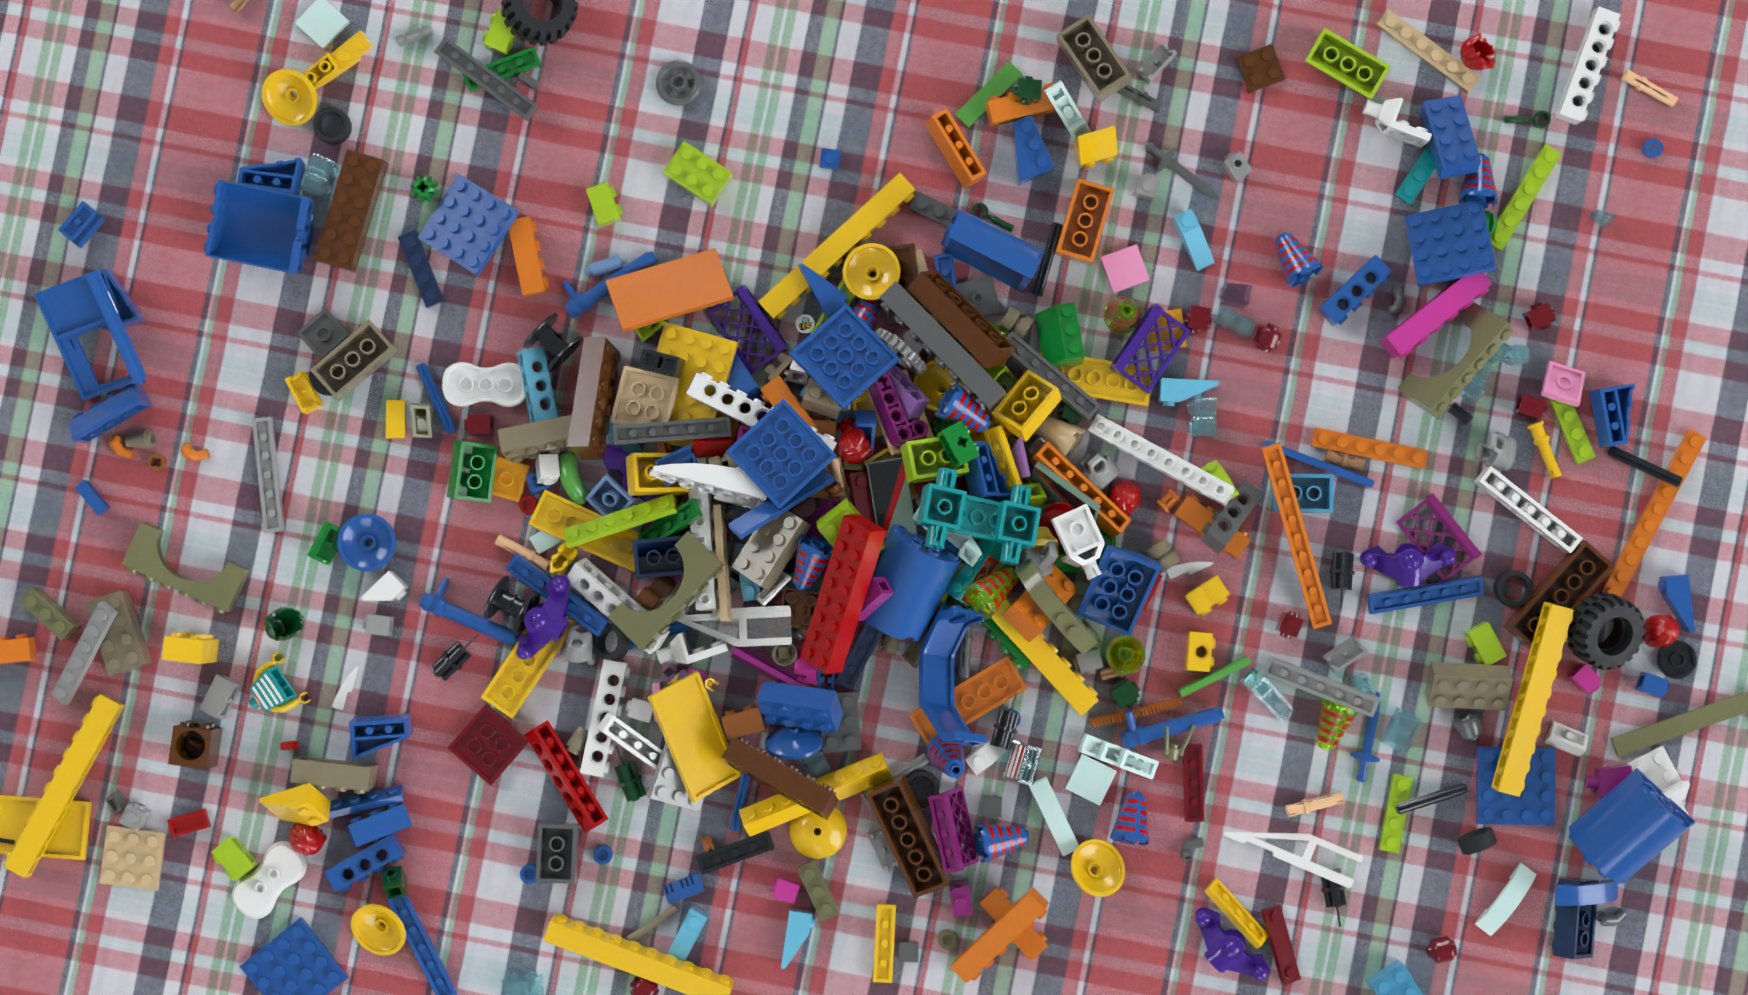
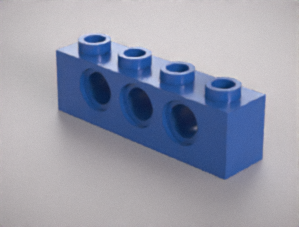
(1330, 308)
(337, 874)

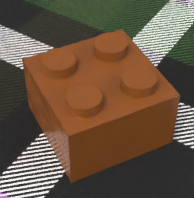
(743, 722)

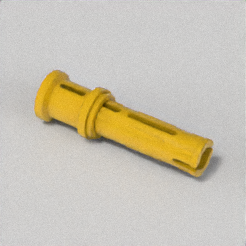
(1541, 440)

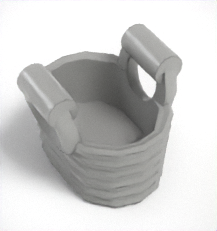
(1501, 449)
(1104, 470)
(578, 646)

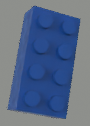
(1451, 138)
(799, 706)

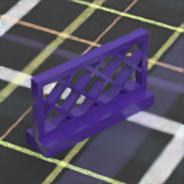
(763, 322)
(1136, 339)

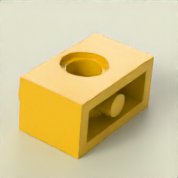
(1195, 640)

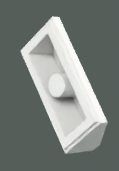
(766, 596)
(1567, 739)

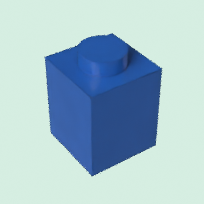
(1652, 685)

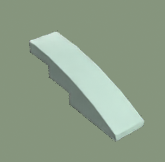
(1118, 756)
(1054, 816)

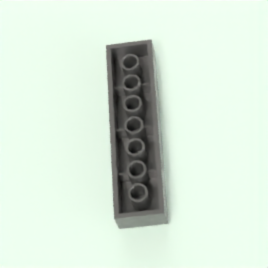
(940, 343)

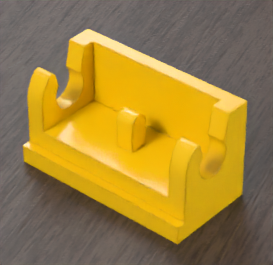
(304, 392)

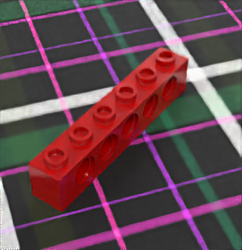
(566, 776)

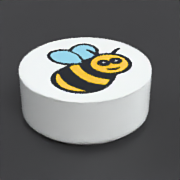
(805, 324)

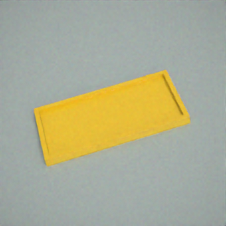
(693, 735)
(68, 841)

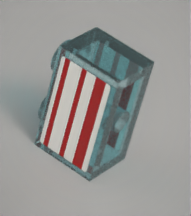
(1022, 763)

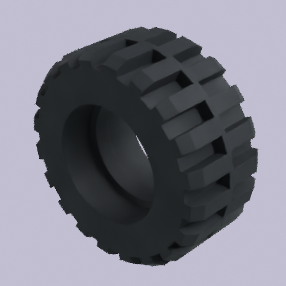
(536, 30)
(1621, 642)

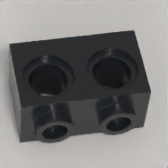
(661, 363)

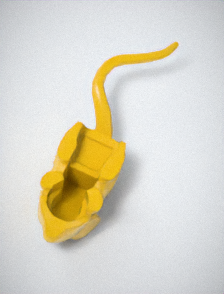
(562, 559)

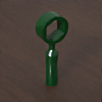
(1524, 119)
(996, 220)

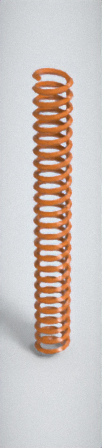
(1107, 717)

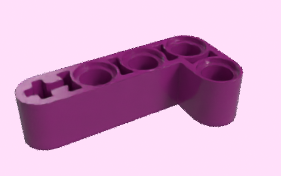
(894, 408)

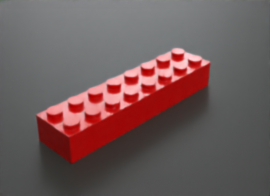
(842, 593)

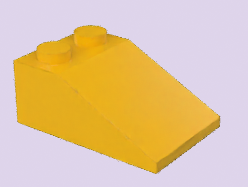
(1096, 147)
(299, 805)

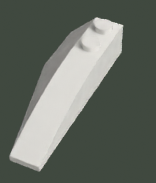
(724, 482)

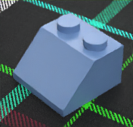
(609, 496)

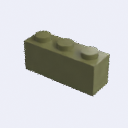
(50, 613)
(818, 890)

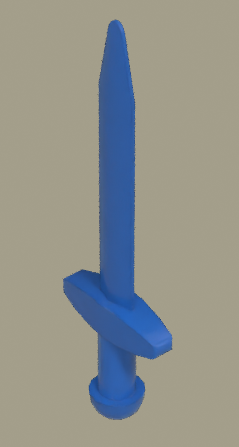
(1365, 755)

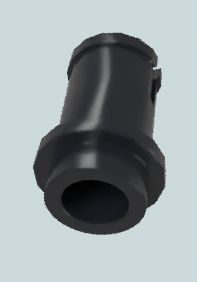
(1459, 413)

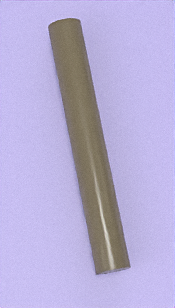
(653, 923)

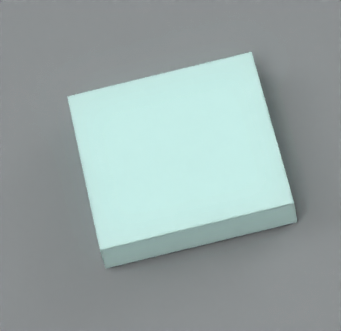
(322, 22)
(1090, 779)

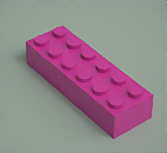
(1431, 315)

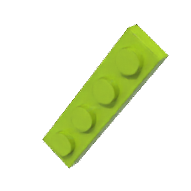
(1572, 431)
(1394, 822)

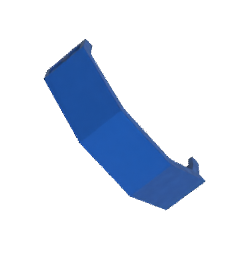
(937, 674)

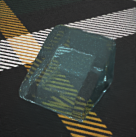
(1602, 218)

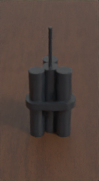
(1342, 572)
(451, 660)
(1005, 728)
(1333, 895)

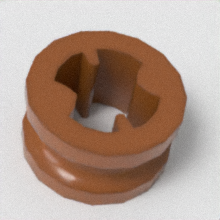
(158, 456)
(834, 490)
(707, 842)

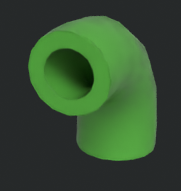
(570, 478)

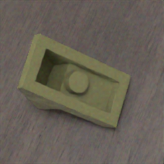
(422, 420)

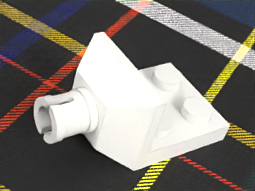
(1386, 122)
(1080, 539)
(680, 651)
(1661, 772)

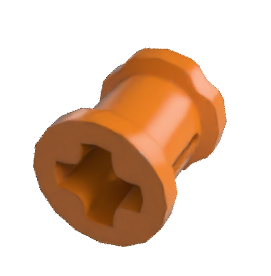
(1168, 501)

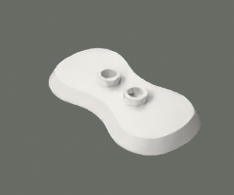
(468, 384)
(258, 891)

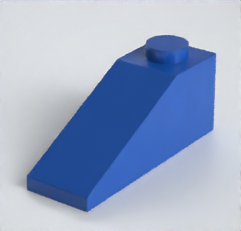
(826, 294)
(1677, 595)

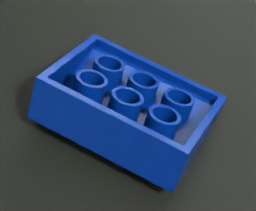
(1121, 589)

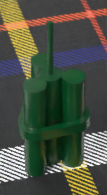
(630, 780)

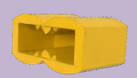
(1207, 595)

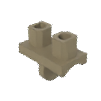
(782, 370)

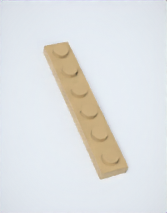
(1427, 51)
(720, 538)

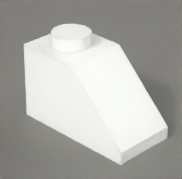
(386, 589)
(984, 757)

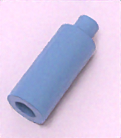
(604, 266)

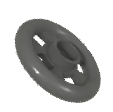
(662, 82)

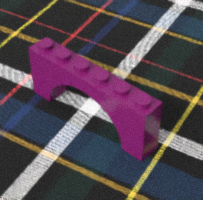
(879, 588)

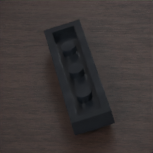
(735, 852)

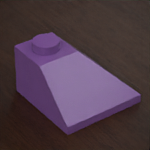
(1020, 459)

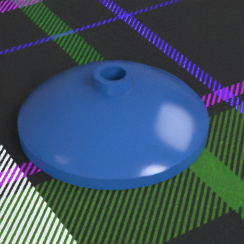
(353, 544)
(793, 742)

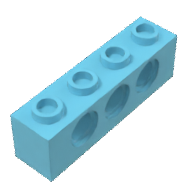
(529, 377)

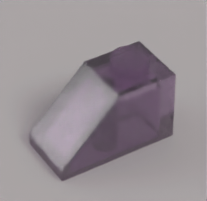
(1235, 295)

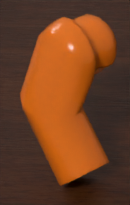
(118, 449)
(191, 454)

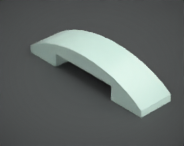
(1067, 110)
(968, 548)
(1507, 900)

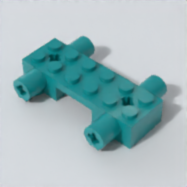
(978, 516)

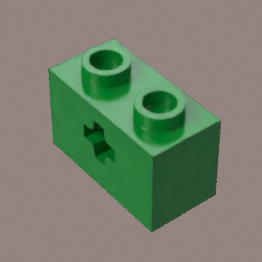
(958, 454)

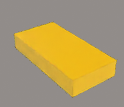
(396, 419)

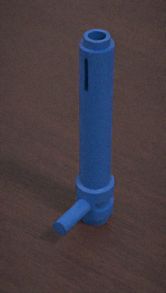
(586, 300)
(441, 607)
(1142, 735)

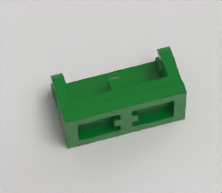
(325, 544)

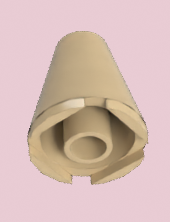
(1060, 434)

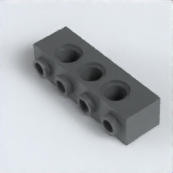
(1217, 538)

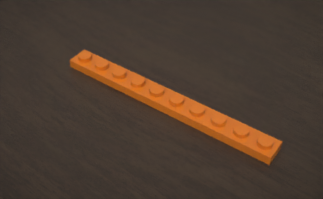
(1653, 515)
(1296, 535)

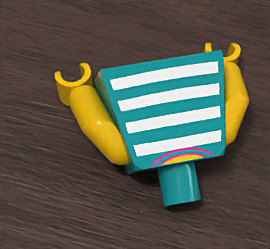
(272, 689)

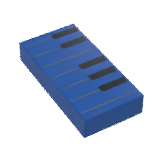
(683, 888)

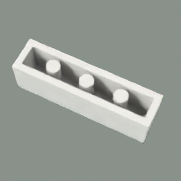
(630, 740)

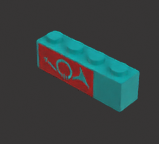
(983, 567)

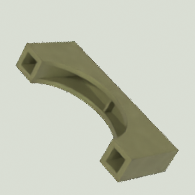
(1437, 392)
(147, 558)
(699, 569)

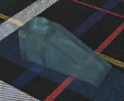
(1267, 695)

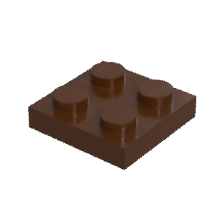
(1260, 68)

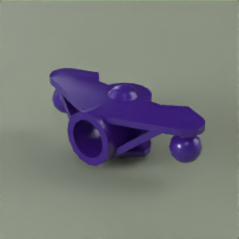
(616, 460)
(1407, 562)
(546, 620)
(1227, 947)

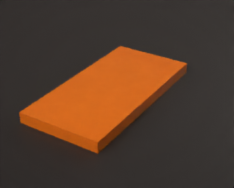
(669, 290)

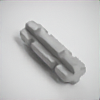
(414, 35)

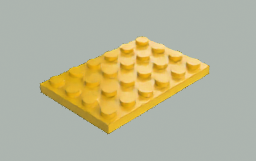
(701, 354)

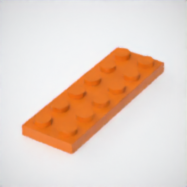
(977, 695)

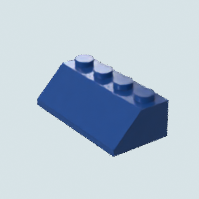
(109, 413)

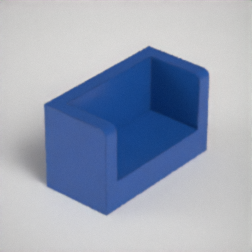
(867, 422)

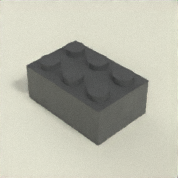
(848, 733)
(557, 852)

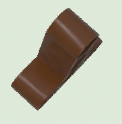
(654, 595)

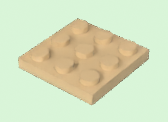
(644, 397)
(132, 857)

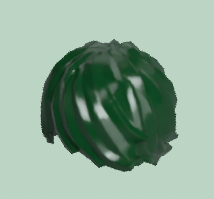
(283, 624)

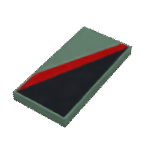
(1061, 490)
(891, 494)

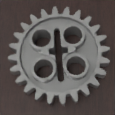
(908, 357)

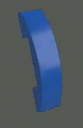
(1586, 893)

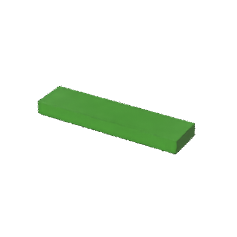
(994, 87)
(1214, 676)

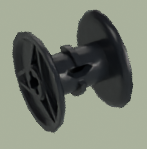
(552, 342)
(510, 604)

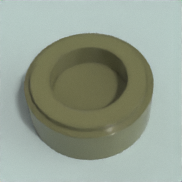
(947, 939)

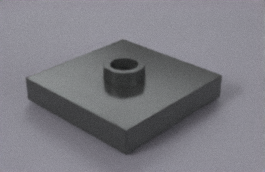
(981, 295)
(323, 333)

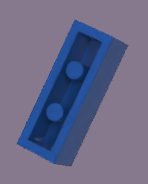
(92, 497)

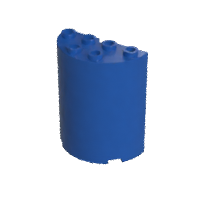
(259, 227)
(991, 250)
(918, 581)
(1628, 827)

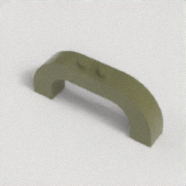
(1077, 632)

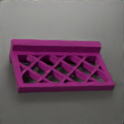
(1448, 523)
(765, 665)
(945, 826)

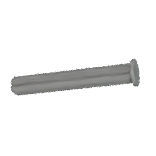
(907, 770)

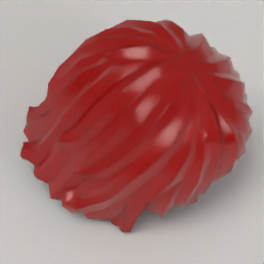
(1477, 53)
(853, 445)
(1126, 495)
(1660, 630)
(306, 839)

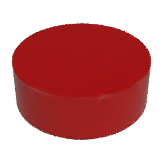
(528, 504)
(290, 745)

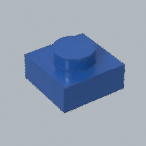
(830, 159)
(535, 487)

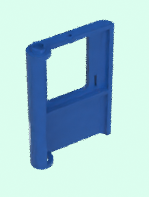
(77, 309)

